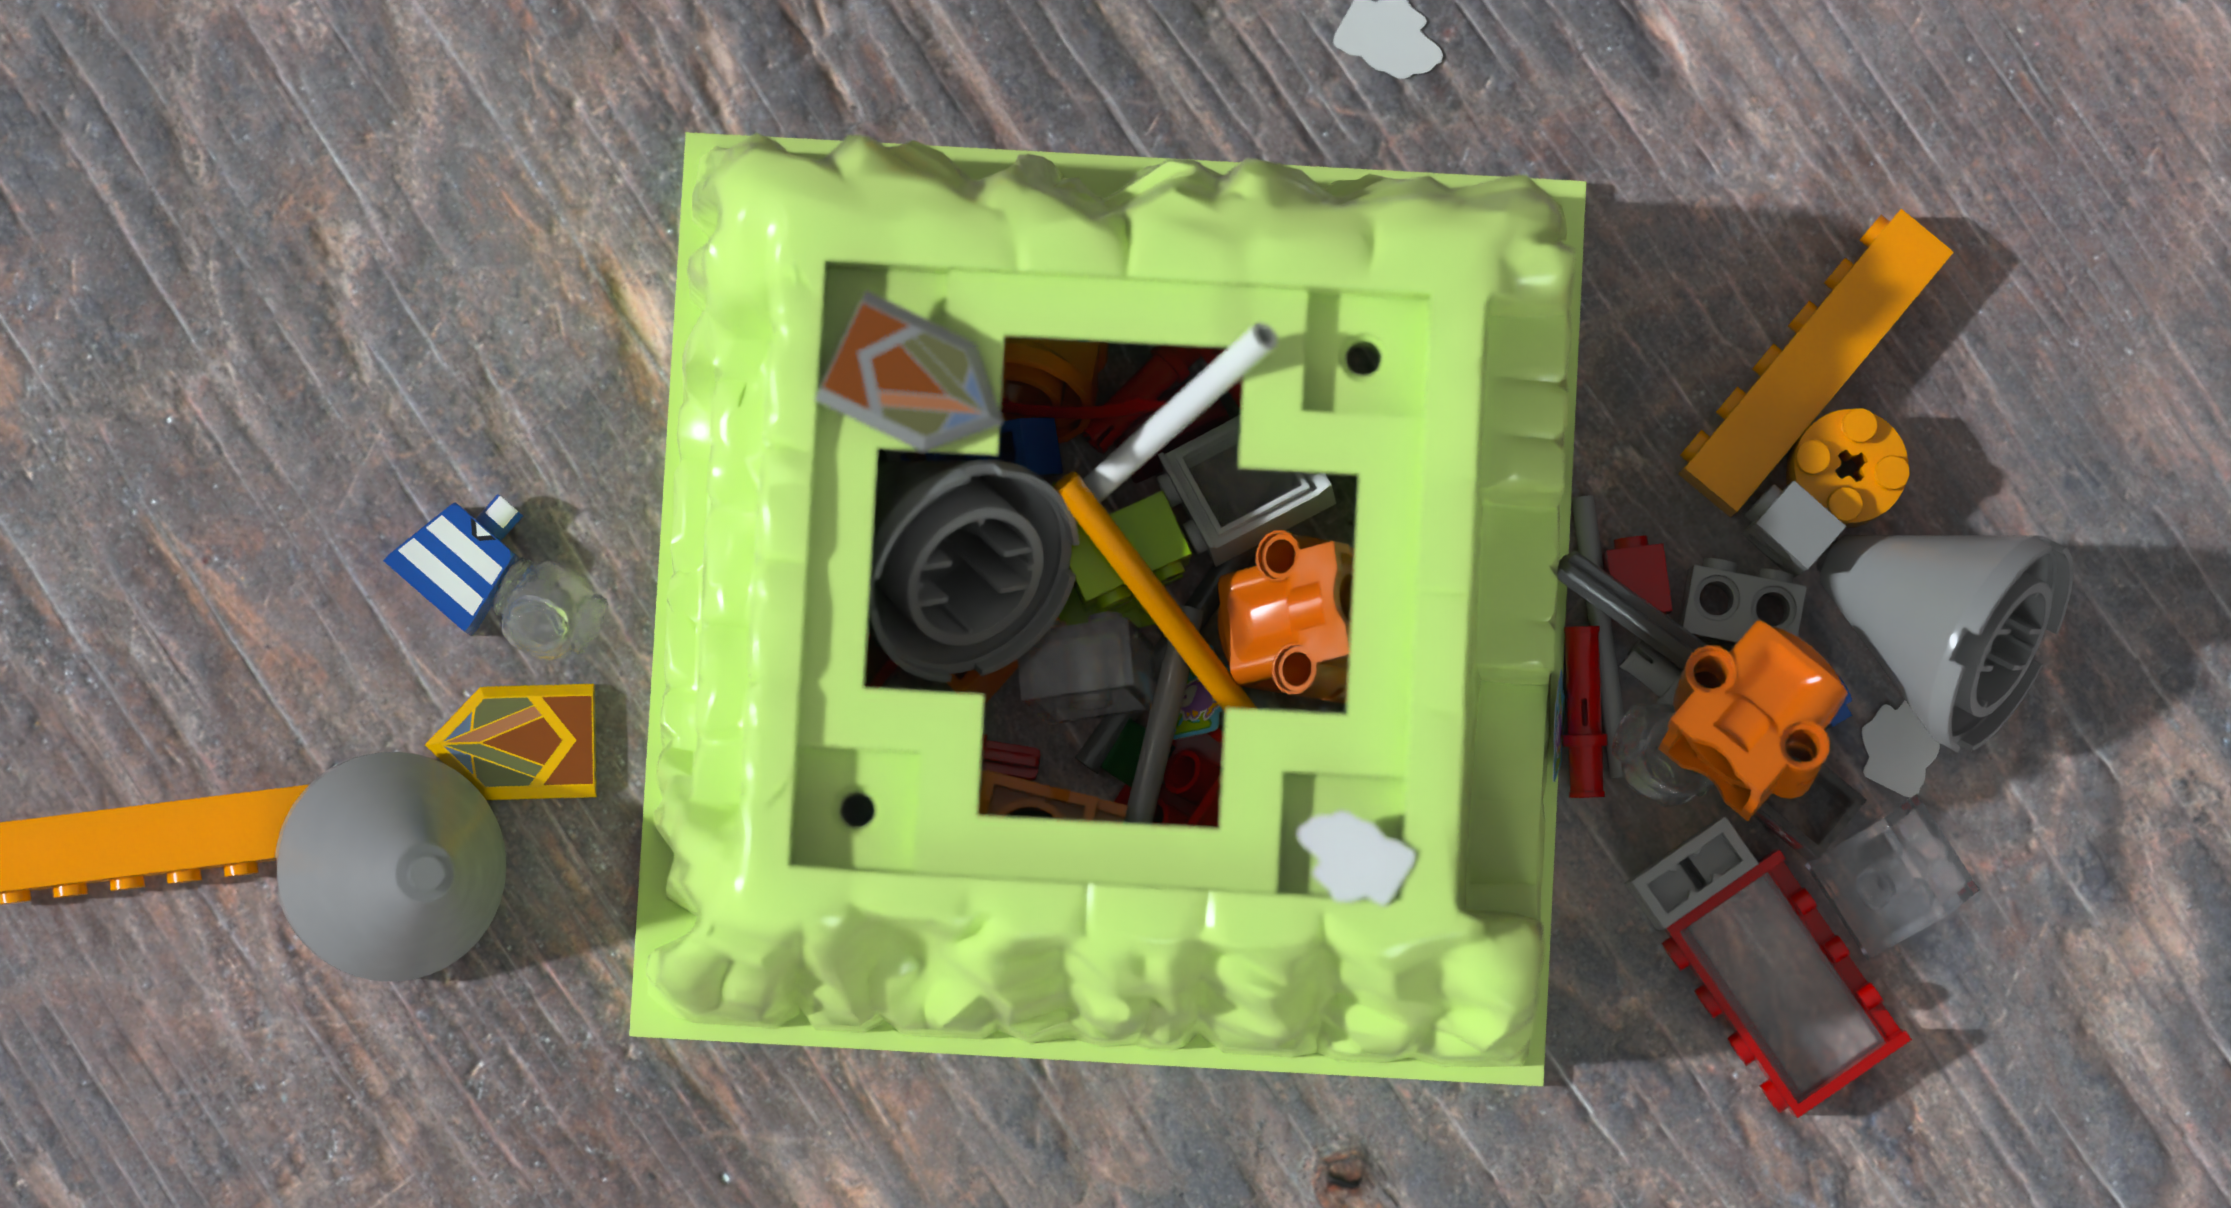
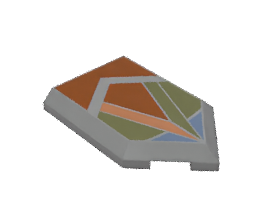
(908, 378)

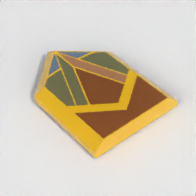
(524, 741)

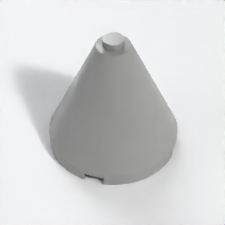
(965, 564)
(1952, 620)
(390, 866)

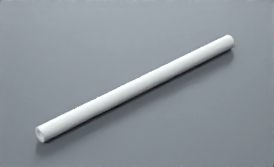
(1181, 410)

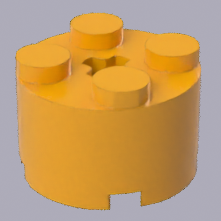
(1870, 445)

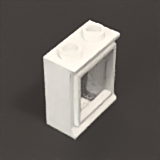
(1235, 506)

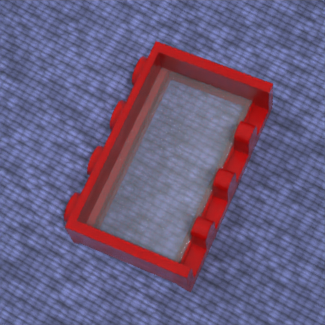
(1784, 986)

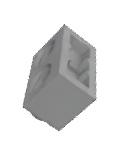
(1791, 527)
(1742, 594)
(1691, 873)

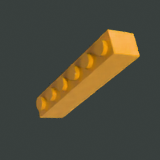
(1815, 362)
(142, 842)

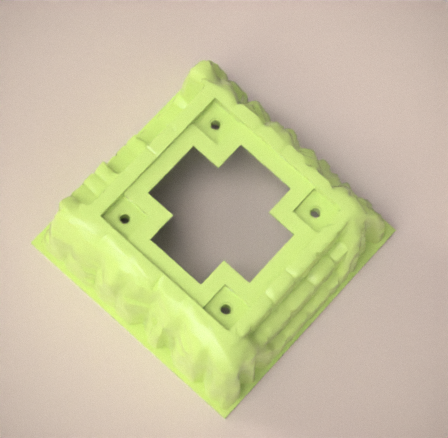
(1103, 935)

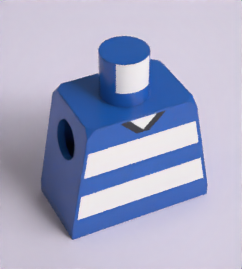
(459, 560)

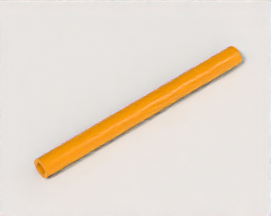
(1151, 593)

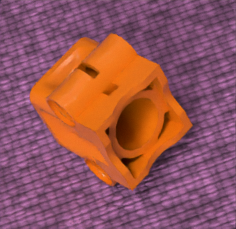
(1290, 617)
(1762, 707)

